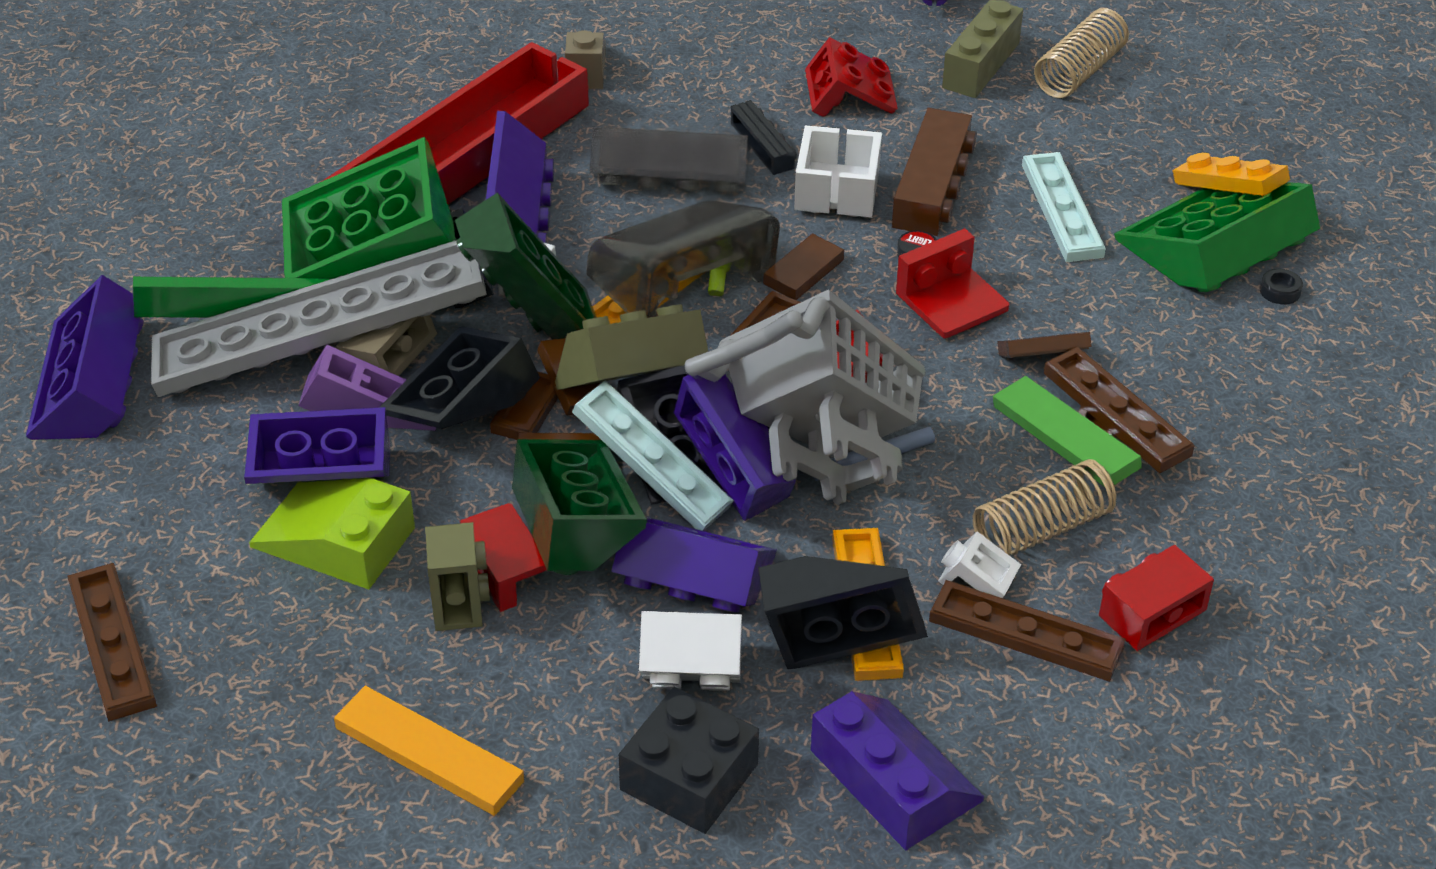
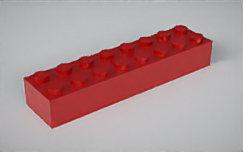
(464, 123)

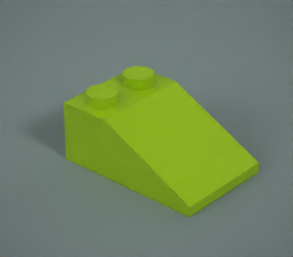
(340, 528)

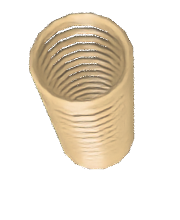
(1095, 41)
(1082, 493)

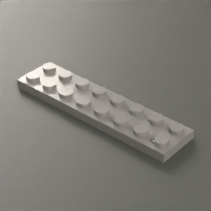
(313, 317)

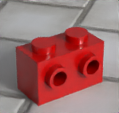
(1155, 597)

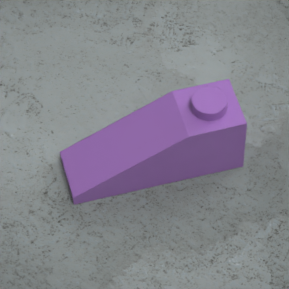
(350, 383)

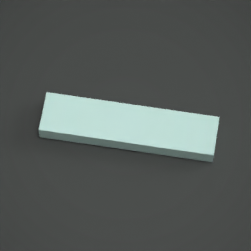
(1063, 207)
(652, 456)

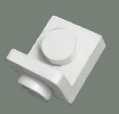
(980, 565)

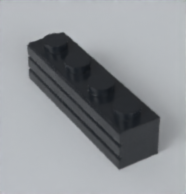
(763, 137)

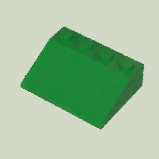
(367, 215)
(1221, 233)

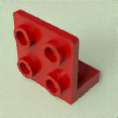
(842, 68)
(944, 288)

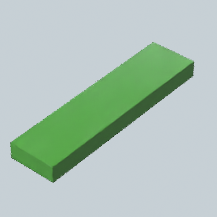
(1065, 429)

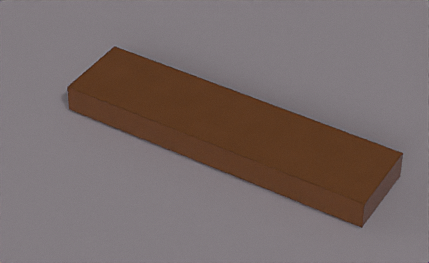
(1119, 409)
(1027, 630)
(111, 642)

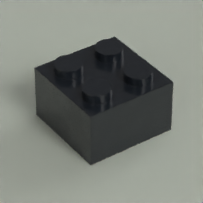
(689, 759)

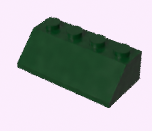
(524, 268)
(574, 502)

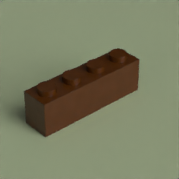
(934, 172)

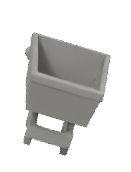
(792, 383)

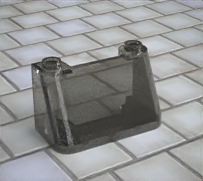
(649, 259)

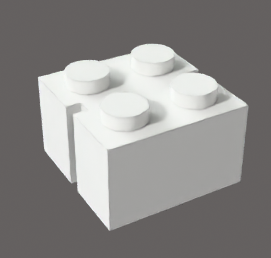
(827, 185)
(690, 649)

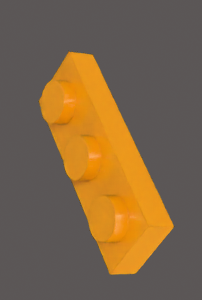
(1231, 174)

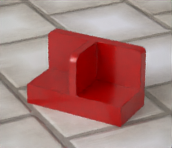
(508, 550)

